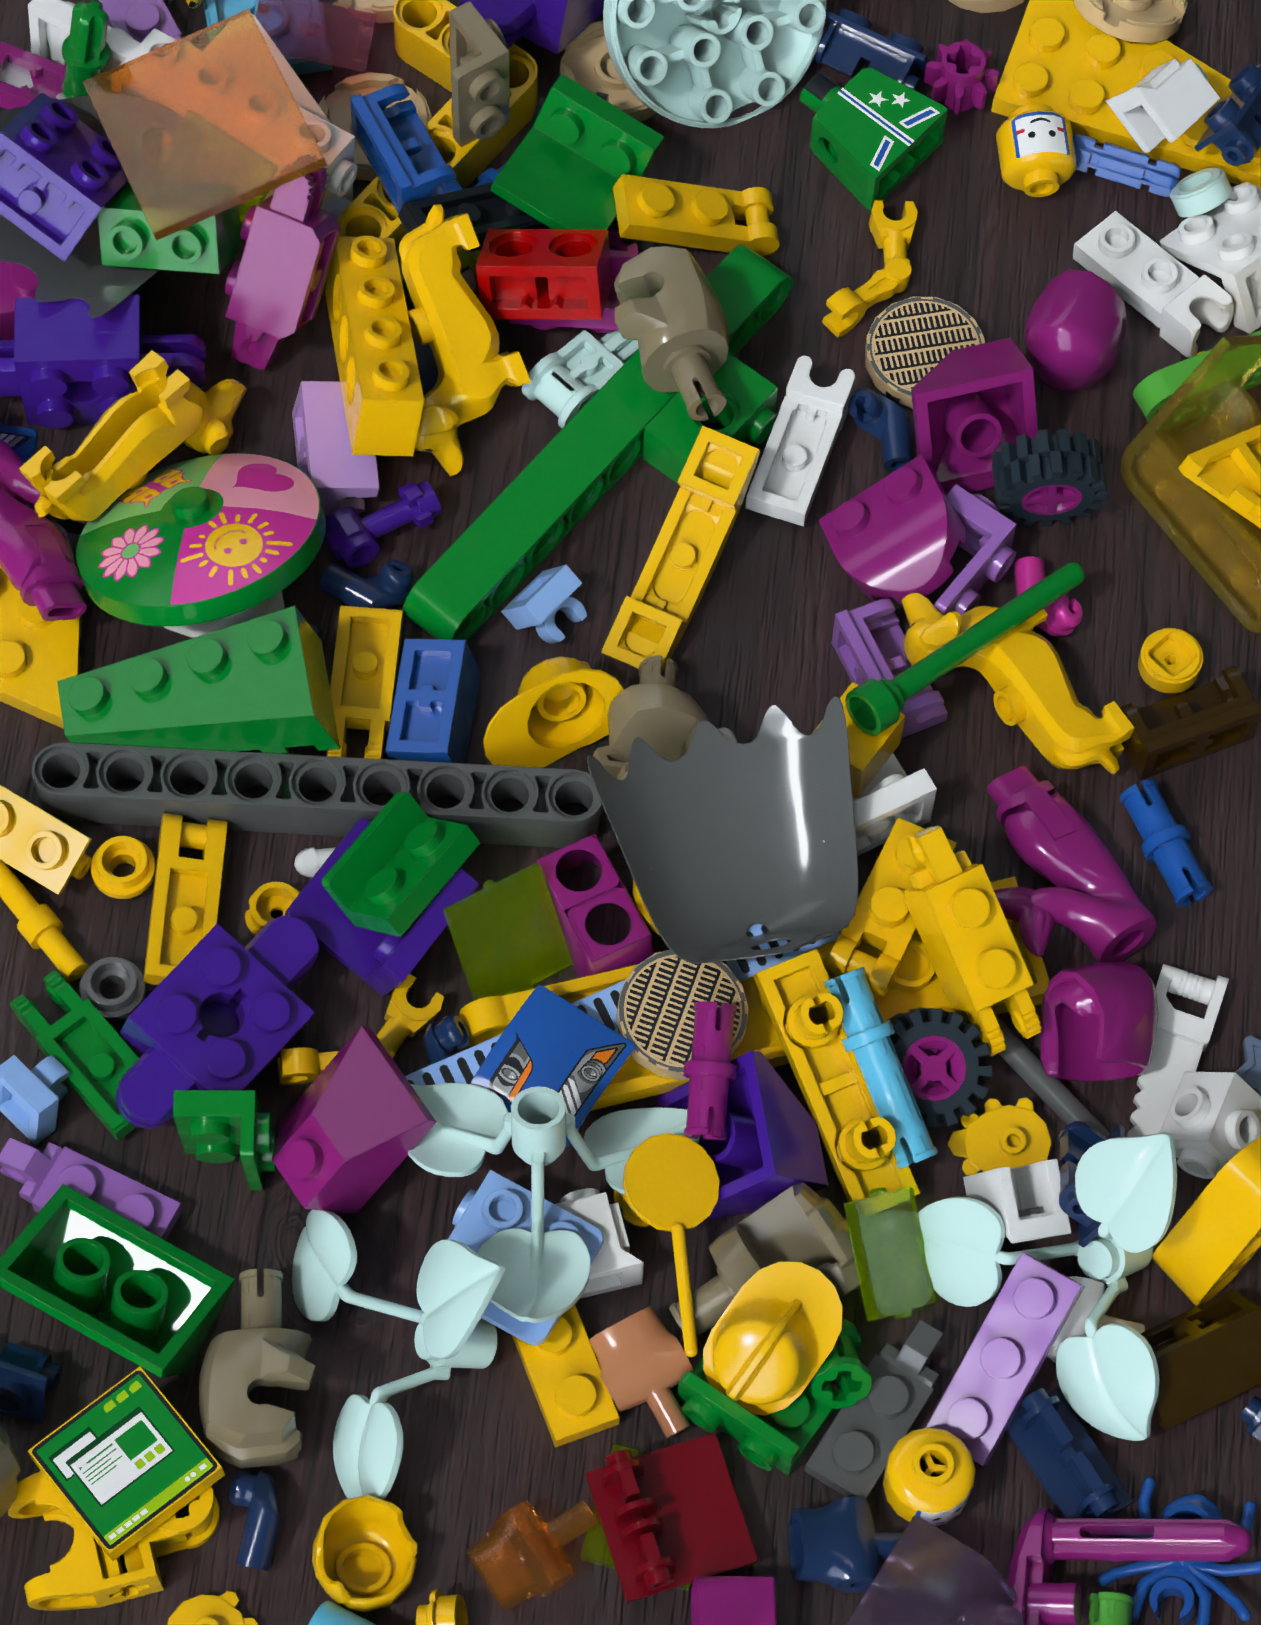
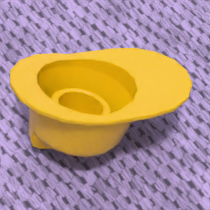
(554, 714)
(773, 1337)

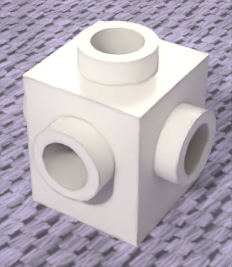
(1212, 1120)

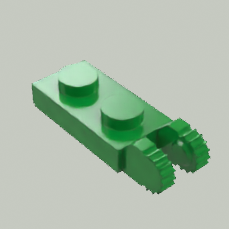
(84, 1046)

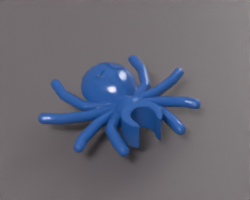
(1180, 1577)

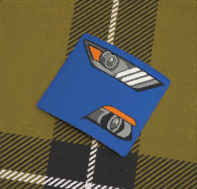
(556, 1049)

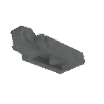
(862, 1436)

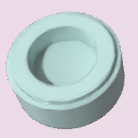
(1200, 192)

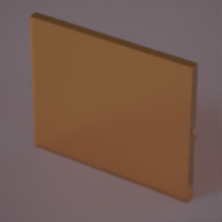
(203, 124)

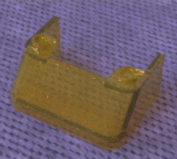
(1207, 532)

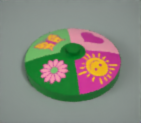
(202, 540)

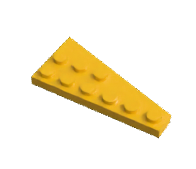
(1078, 67)

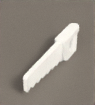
(1176, 1045)

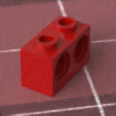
(545, 273)

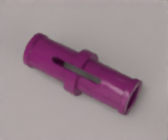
(710, 1071)

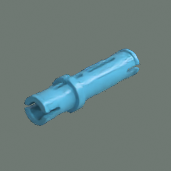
(880, 1066)

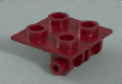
(670, 1516)

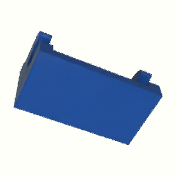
(399, 146)
(434, 702)

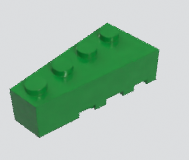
(221, 691)

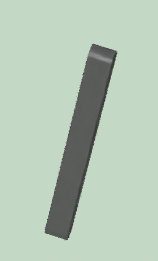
(294, 776)

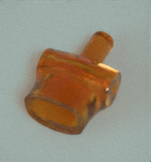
(526, 1554)

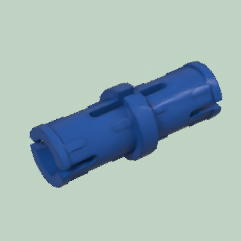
(1166, 843)

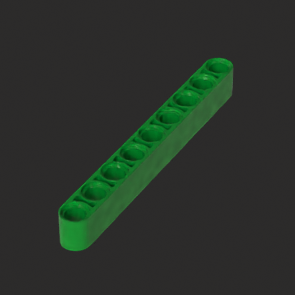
(573, 471)

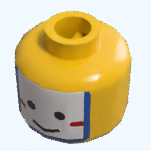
(1036, 150)
(915, 1491)

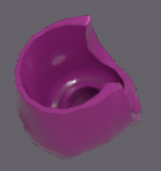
(1075, 331)
(1098, 1022)

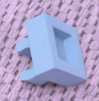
(542, 599)
(32, 1096)

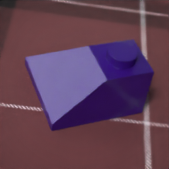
(767, 1141)

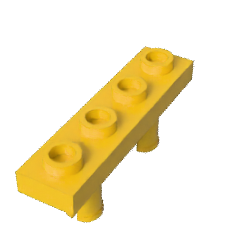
(830, 1078)

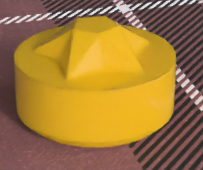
(1170, 660)

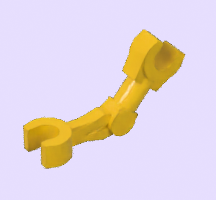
(894, 238)
(305, 1064)

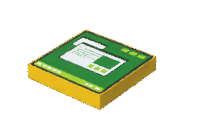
(126, 1463)

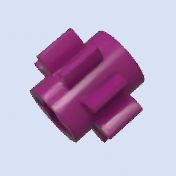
(961, 76)

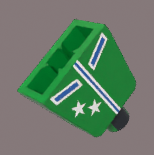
(872, 131)

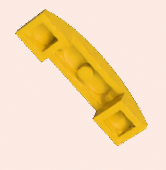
(684, 551)

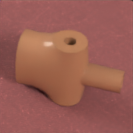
(642, 1365)

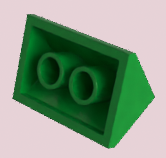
(115, 1283)

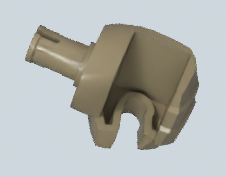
(677, 325)
(653, 713)
(786, 1229)
(251, 1358)

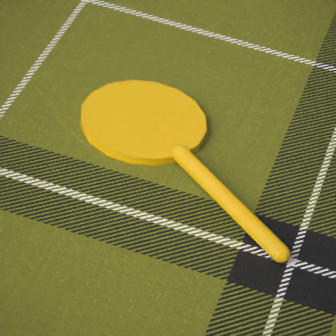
(673, 1190)

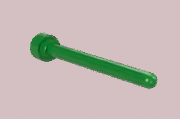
(878, 702)

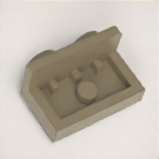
(477, 75)

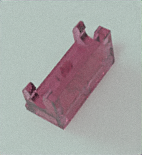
(319, 30)

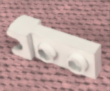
(1154, 282)
(800, 445)

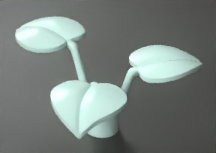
(1131, 1190)
(551, 1268)
(450, 1334)

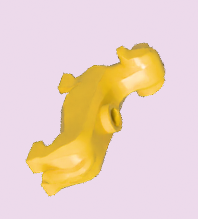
(458, 334)
(133, 439)
(1027, 686)

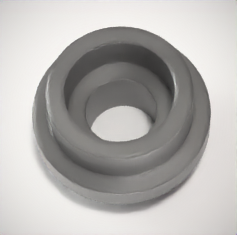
(113, 971)

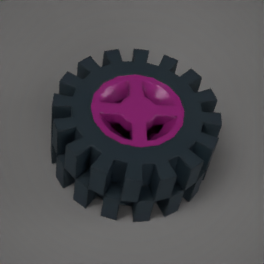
(1049, 477)
(953, 1077)

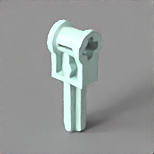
(577, 372)

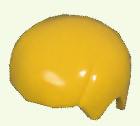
(364, 1553)

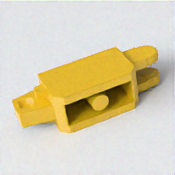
(968, 938)

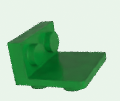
(574, 159)

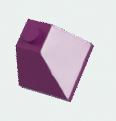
(972, 408)
(350, 1128)

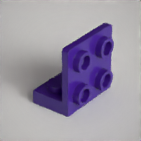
(55, 174)
(374, 956)

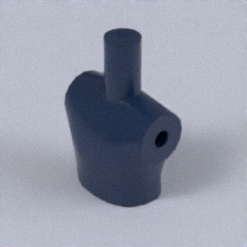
(838, 1544)

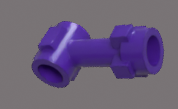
(355, 537)

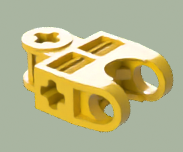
(86, 1573)

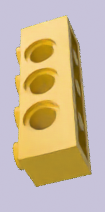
(374, 347)

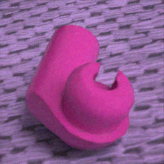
(1062, 614)

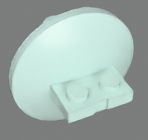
(712, 55)

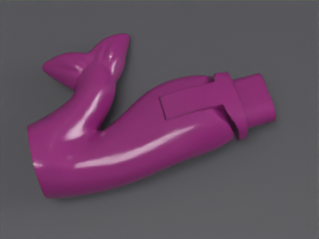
(34, 549)
(1062, 846)

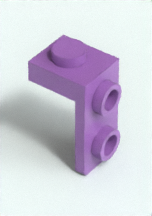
(990, 543)

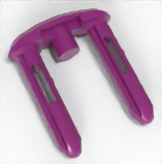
(1106, 1539)

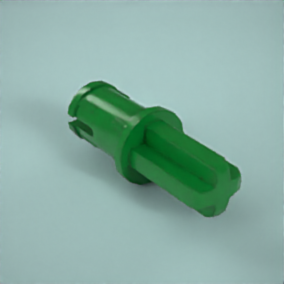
(85, 47)

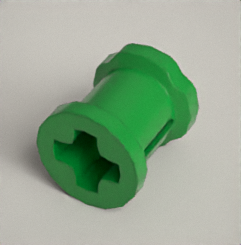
(845, 1367)

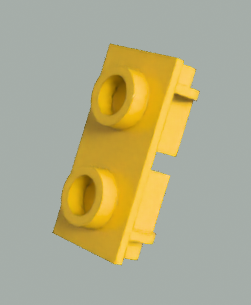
(40, 843)

